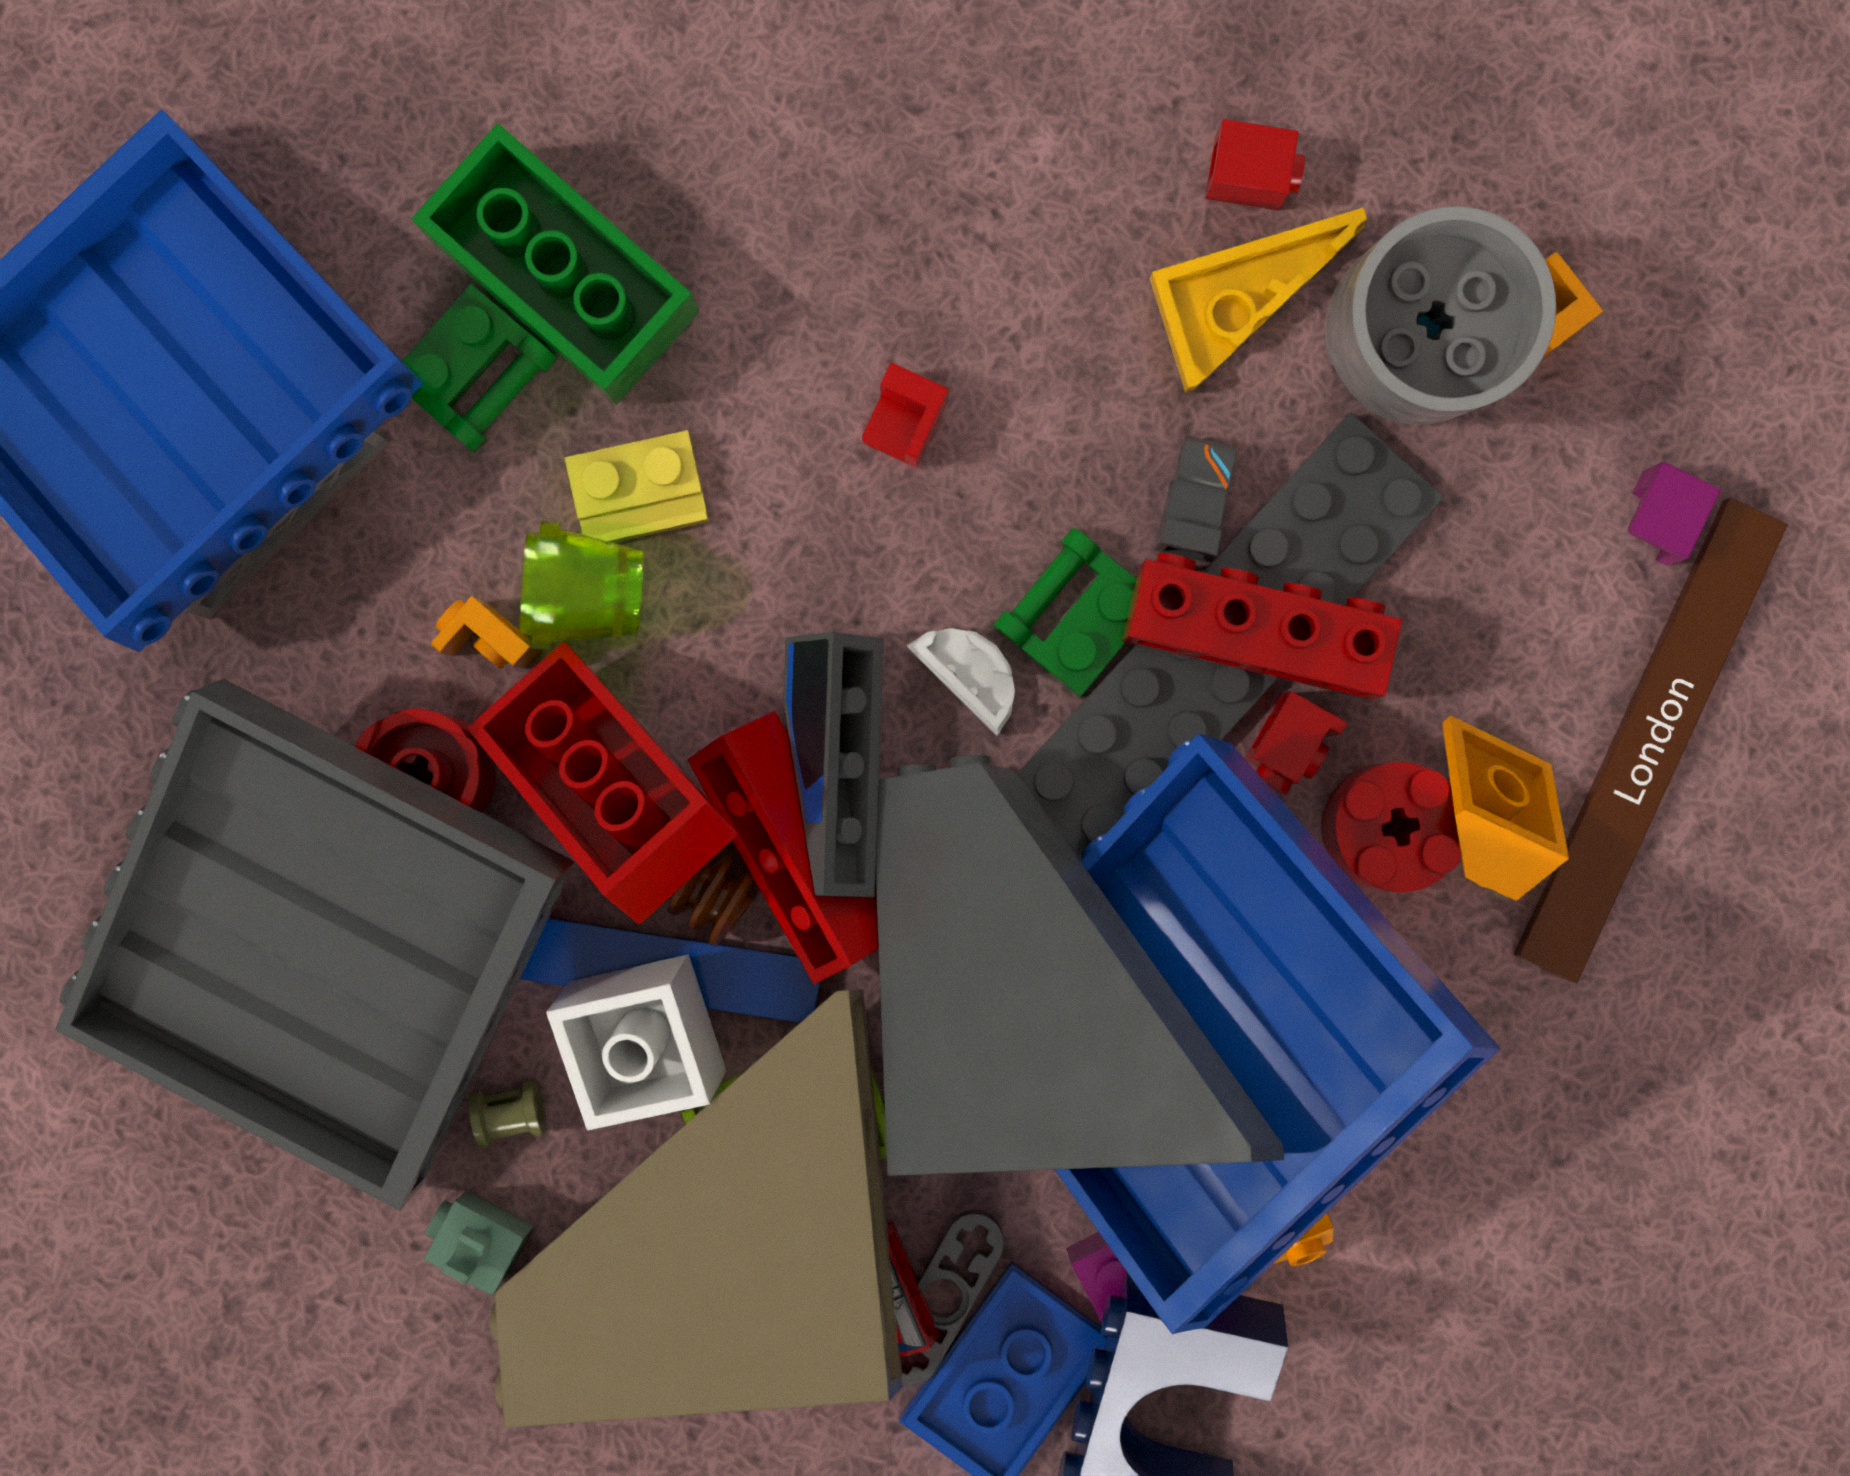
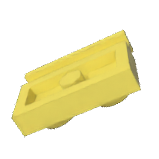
(637, 488)

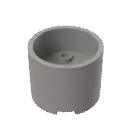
(1482, 289)

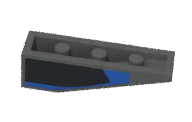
(835, 746)

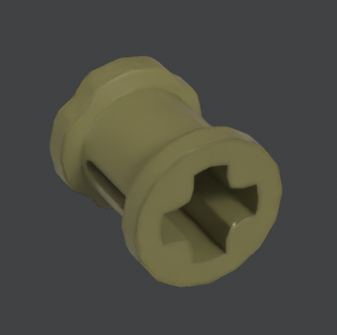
(507, 1113)

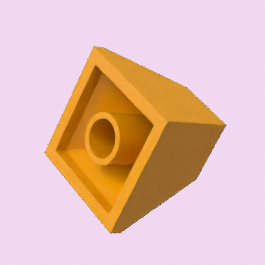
(1503, 811)

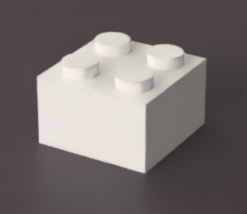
(637, 1042)

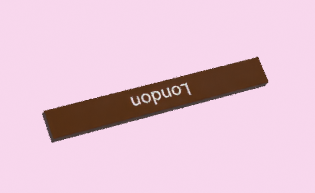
(1651, 739)

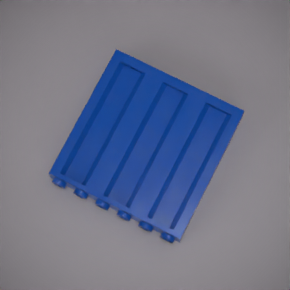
(171, 383)
(1303, 1001)

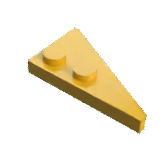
(1229, 294)

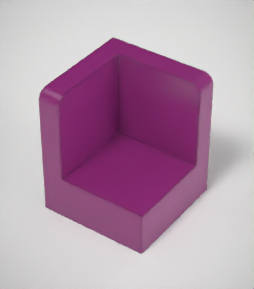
(1671, 510)

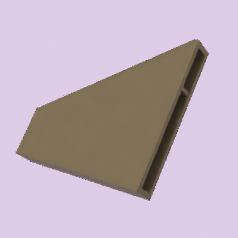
(727, 1262)

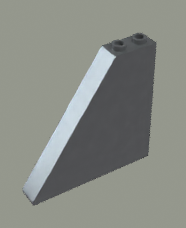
(1023, 1002)

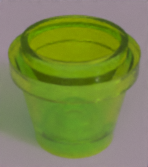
(578, 587)

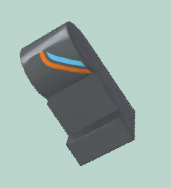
(1196, 500)

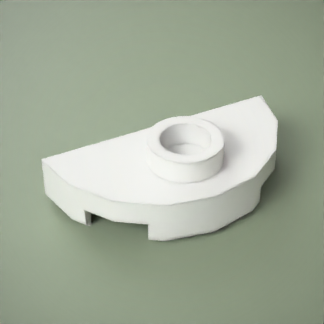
(971, 671)

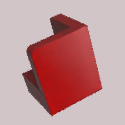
(905, 415)

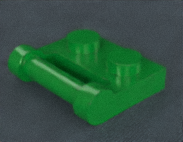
(460, 351)
(1091, 628)

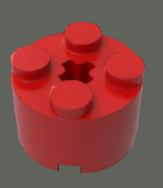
(442, 743)
(1371, 797)

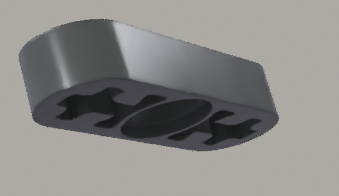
(980, 1263)

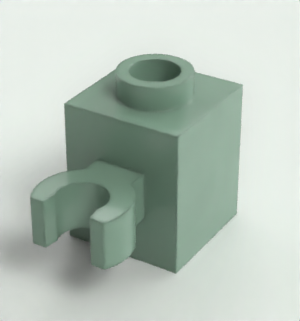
(476, 1241)

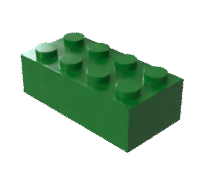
(556, 263)

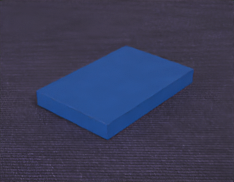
(1005, 1377)

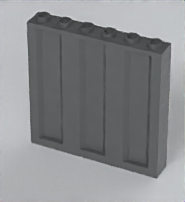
(309, 941)

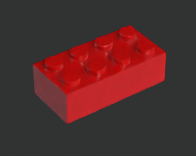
(601, 783)

